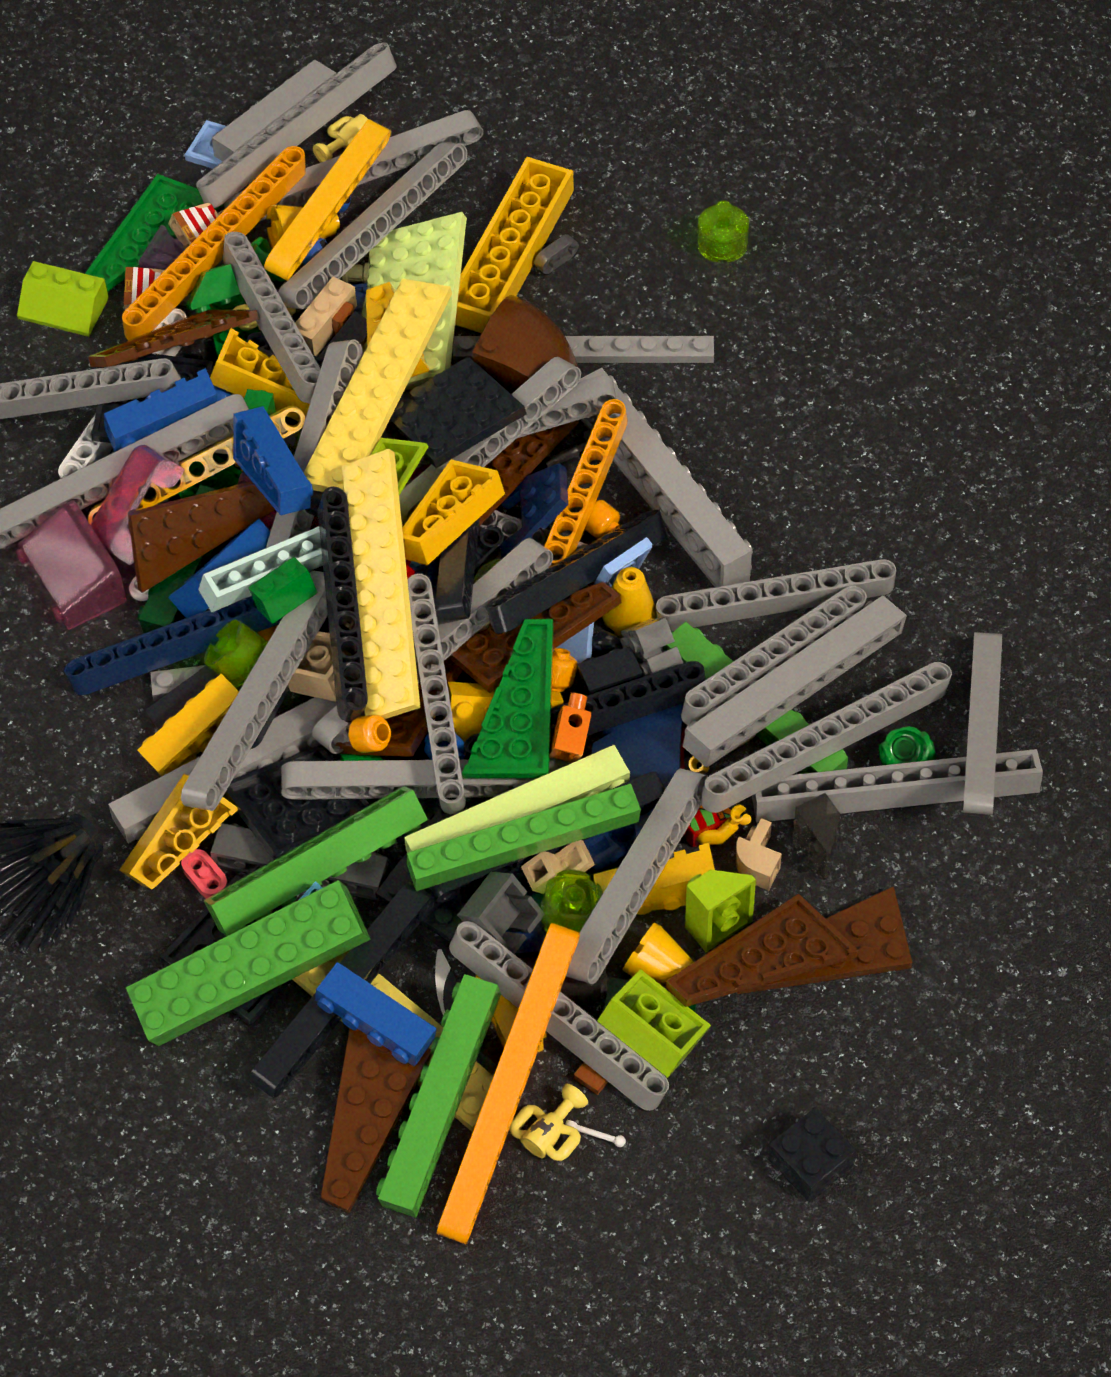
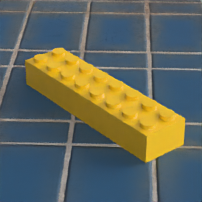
(512, 240)

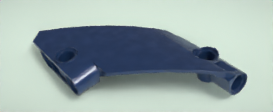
(645, 747)

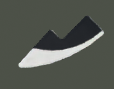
(445, 982)

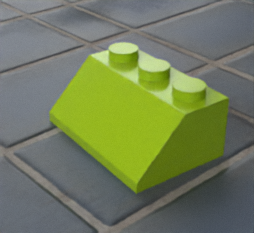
(62, 298)
(406, 457)
(718, 906)
(653, 1023)

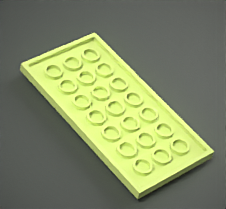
(427, 254)

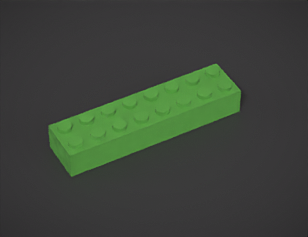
(248, 963)

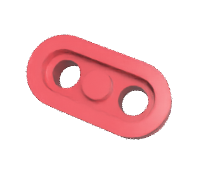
(206, 876)

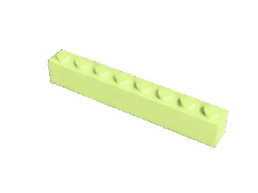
(570, 783)

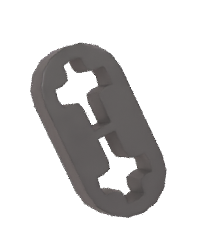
(556, 254)

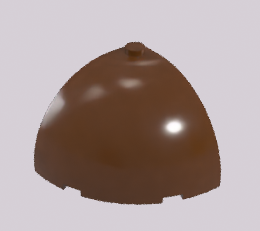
(519, 343)

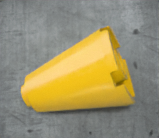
(283, 216)
(636, 601)
(658, 956)

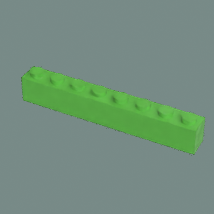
(695, 647)
(523, 837)
(316, 860)
(439, 1095)

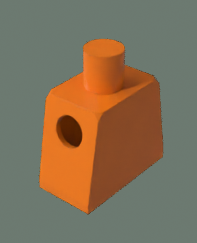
(570, 741)

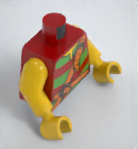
(711, 826)

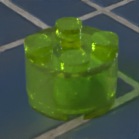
(723, 232)
(235, 652)
(569, 899)

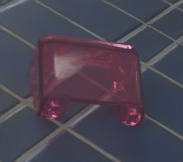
(141, 469)
(73, 566)

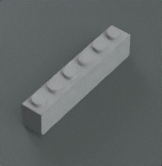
(270, 109)

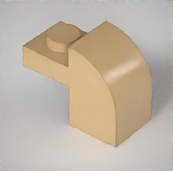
(755, 858)
(547, 865)

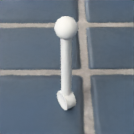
(619, 1140)

